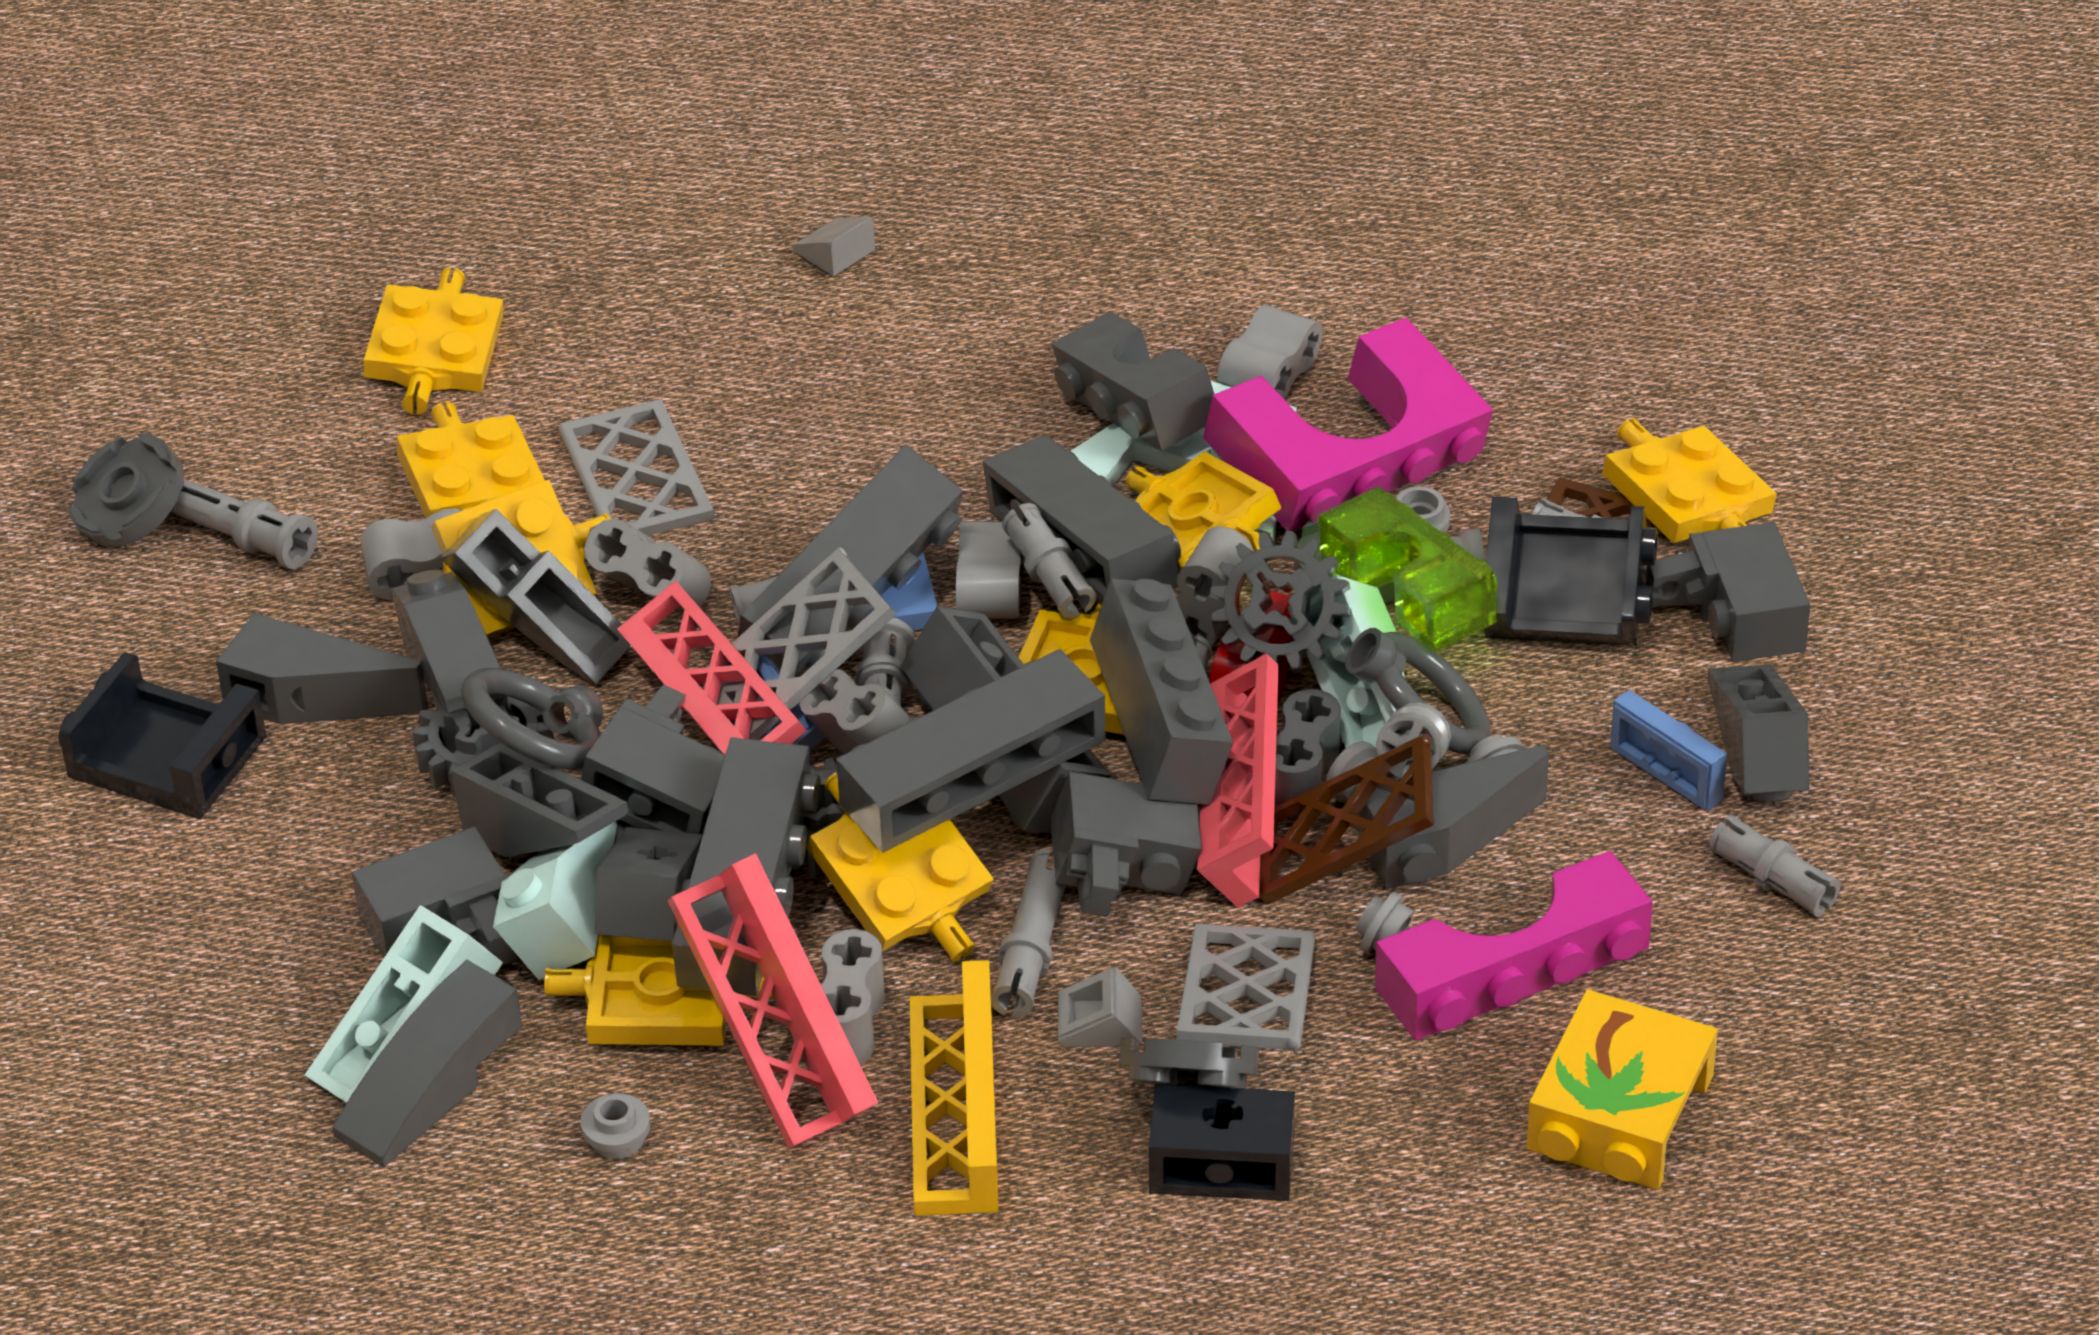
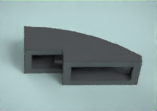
(537, 596)
(429, 1063)

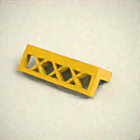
(975, 1087)

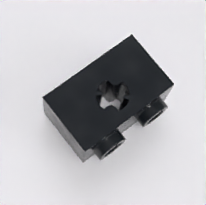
(1221, 1142)

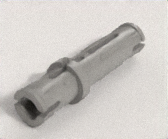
(1026, 950)

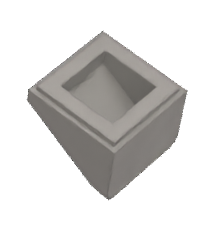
(838, 243)
(1099, 1011)

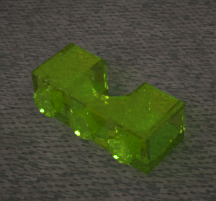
(1437, 583)

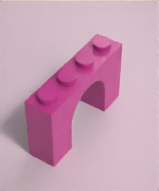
(1421, 396)

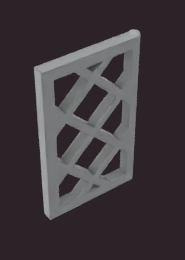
(616, 427)
(837, 643)
(1244, 1028)

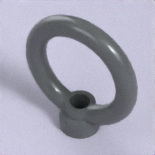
(1382, 660)
(583, 725)

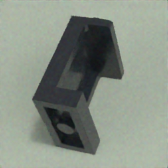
(1569, 575)
(159, 740)

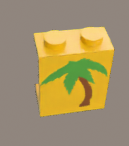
(1619, 1087)

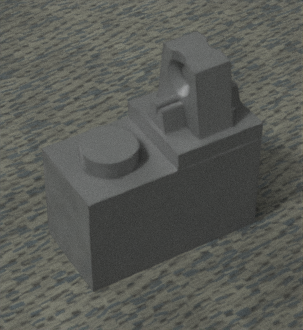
(1741, 586)
(655, 767)
(1117, 837)
(448, 877)

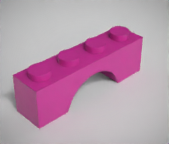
(1447, 976)

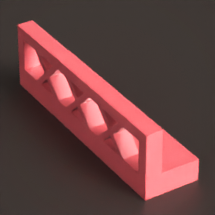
(701, 703)
(1241, 814)
(795, 990)

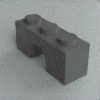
(1114, 376)

